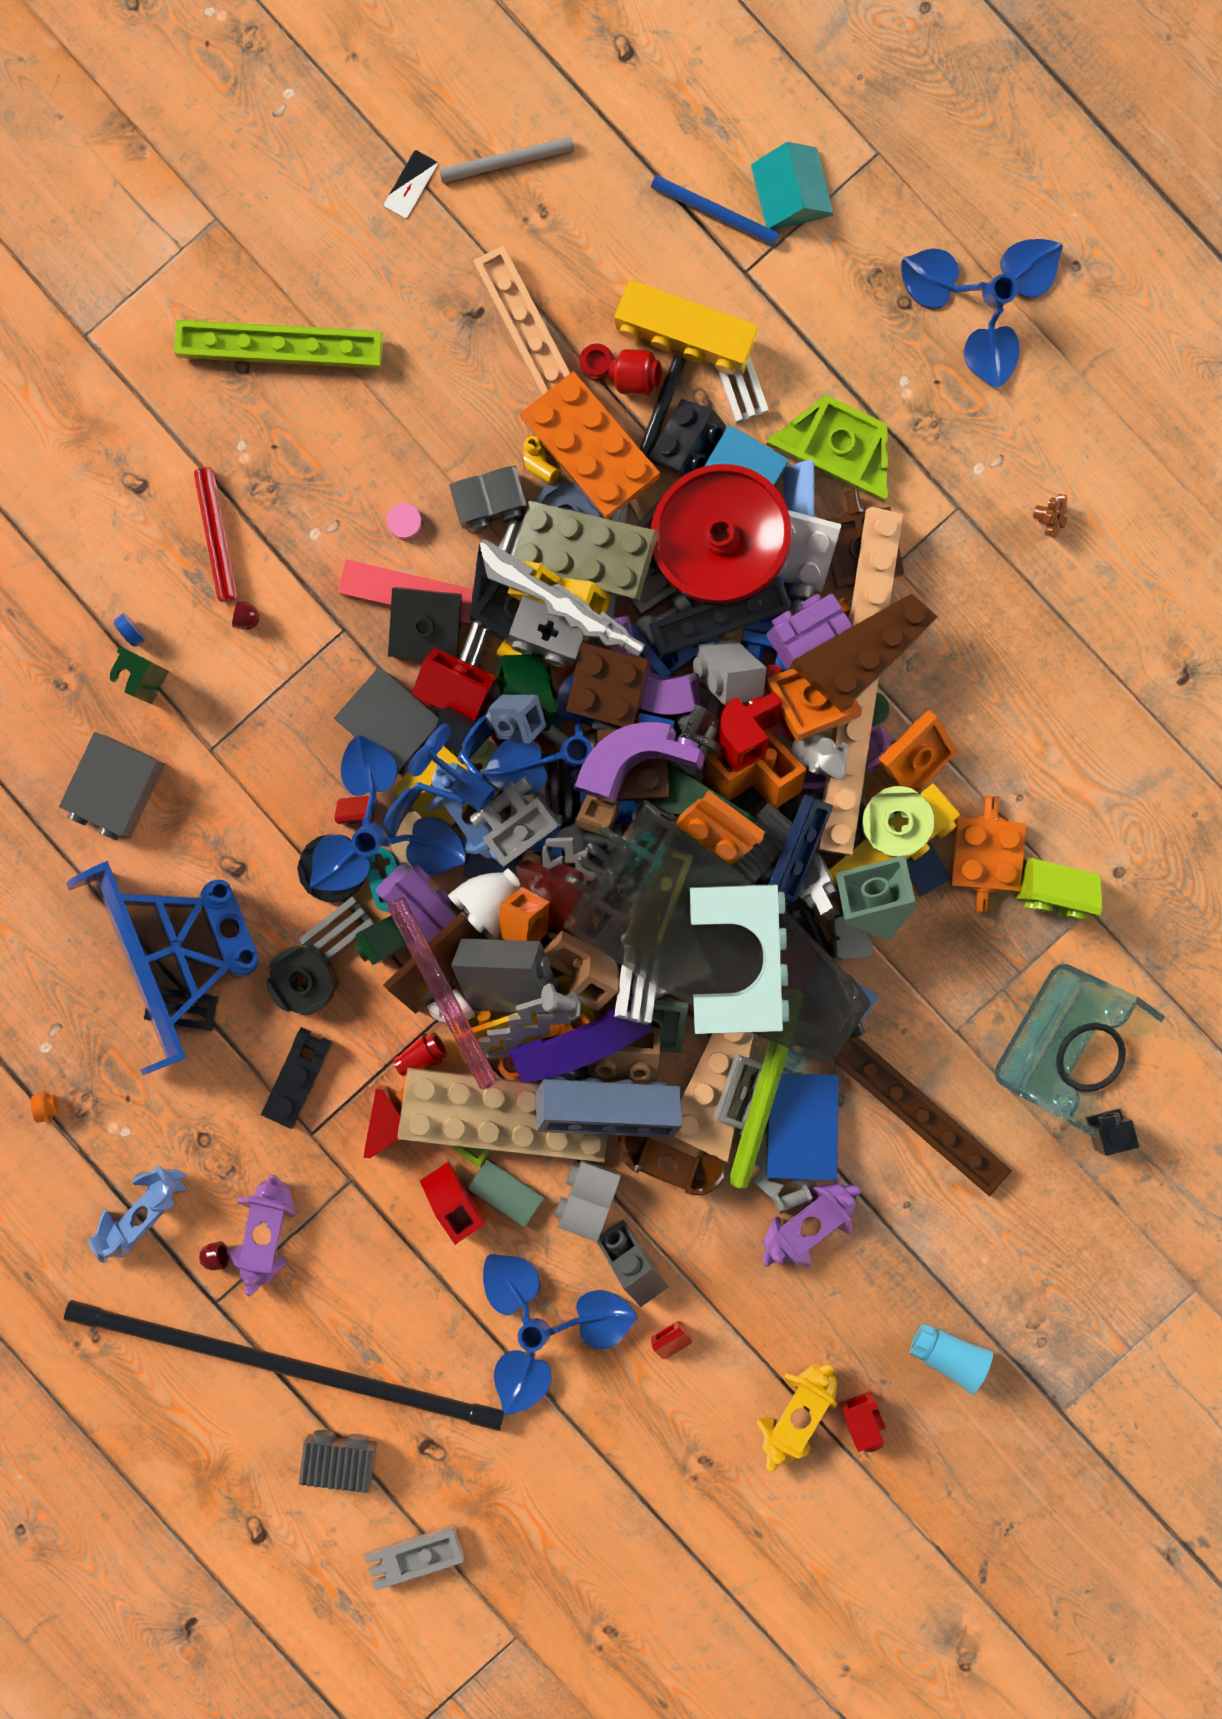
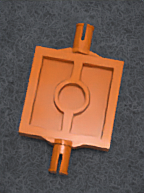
(987, 854)

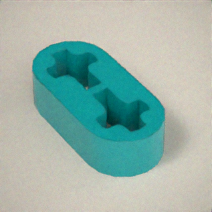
(375, 876)

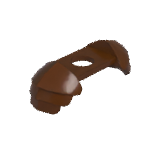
(692, 1174)

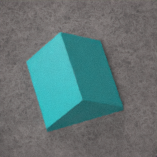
(791, 186)

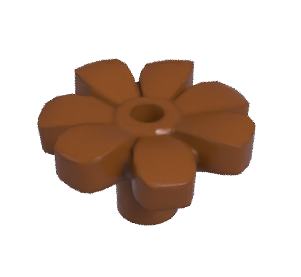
(1053, 514)

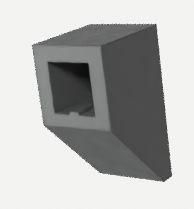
(632, 1263)

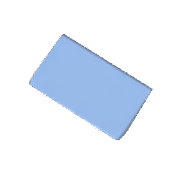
(800, 487)

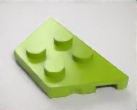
(840, 443)

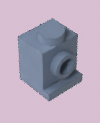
(509, 717)

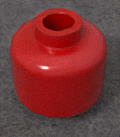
(635, 372)

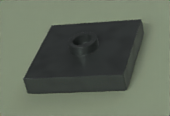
(422, 622)

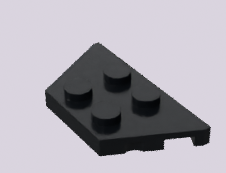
(493, 605)

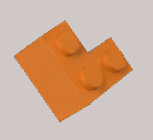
(775, 777)

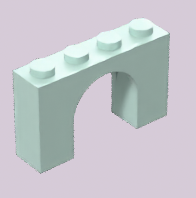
(760, 1004)

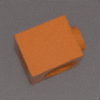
(524, 916)

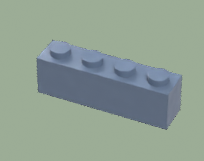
(608, 1108)

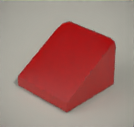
(351, 810)
(670, 1340)

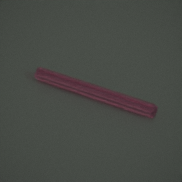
(442, 993)

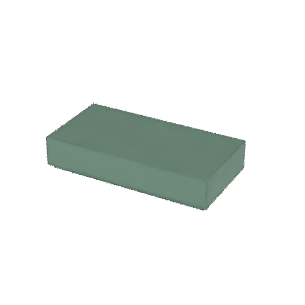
(506, 1192)

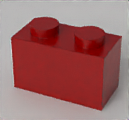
(454, 684)

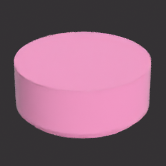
(404, 521)

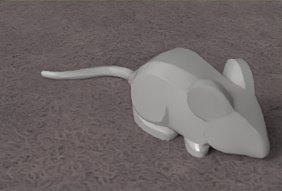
(821, 755)

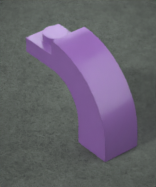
(666, 694)
(626, 747)

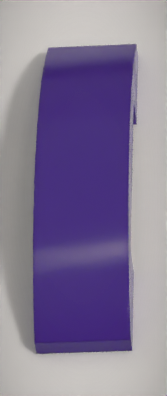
(576, 1047)

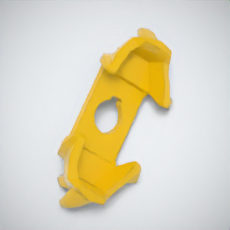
(786, 1442)

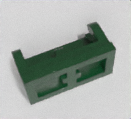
(144, 677)

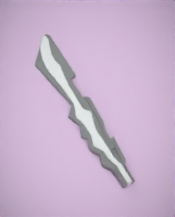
(559, 601)

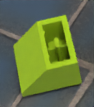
(1060, 887)

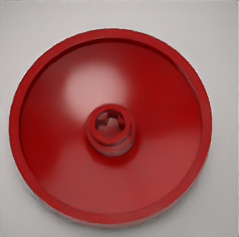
(721, 533)

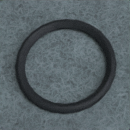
(1119, 1066)

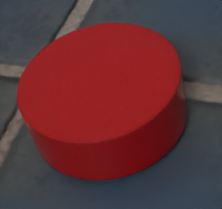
(595, 361)

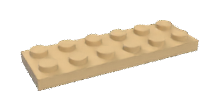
(502, 1118)

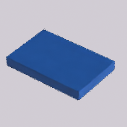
(803, 1128)

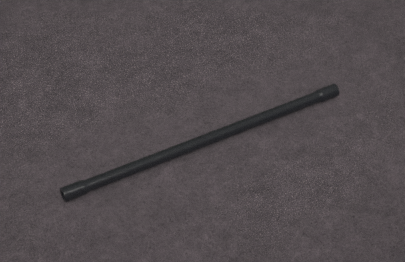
(97, 1317)

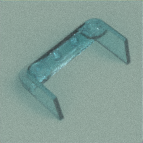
(1062, 1004)

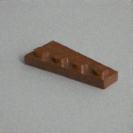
(861, 654)

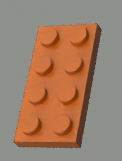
(590, 445)

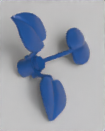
(1027, 270)
(520, 759)
(468, 787)
(344, 862)
(520, 1377)

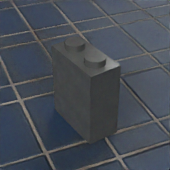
(388, 717)
(111, 786)
(502, 973)

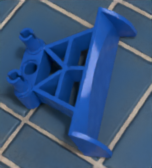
(217, 904)

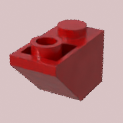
(452, 1203)

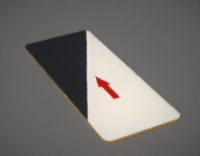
(410, 184)

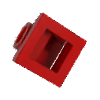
(864, 1422)

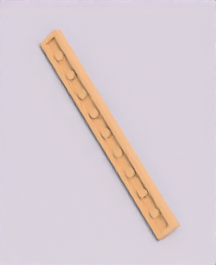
(528, 330)
(870, 596)

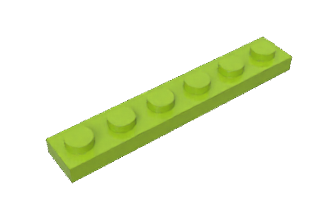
(278, 344)

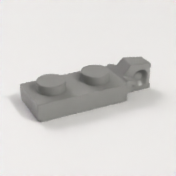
(819, 887)

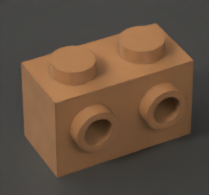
(634, 1061)

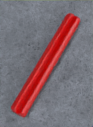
(215, 534)

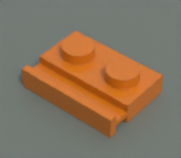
(720, 828)

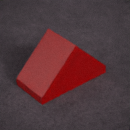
(383, 1122)

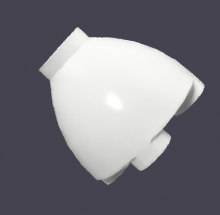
(482, 899)

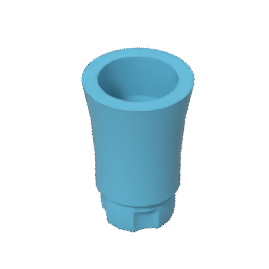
(952, 1357)

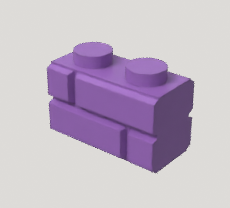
(808, 628)
(430, 907)

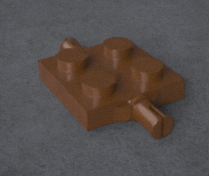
(847, 548)

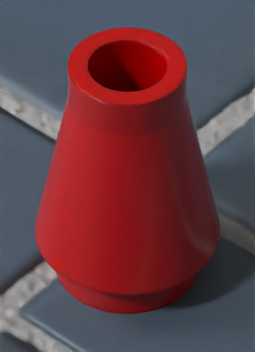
(422, 1054)

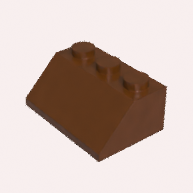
(408, 981)

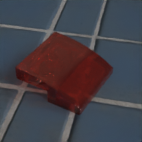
(554, 888)

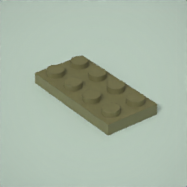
(587, 548)

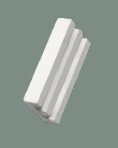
(750, 411)
(643, 1016)

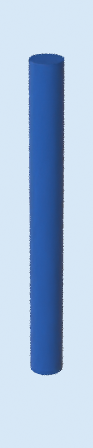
(714, 210)

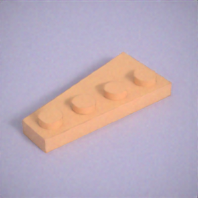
(704, 1092)

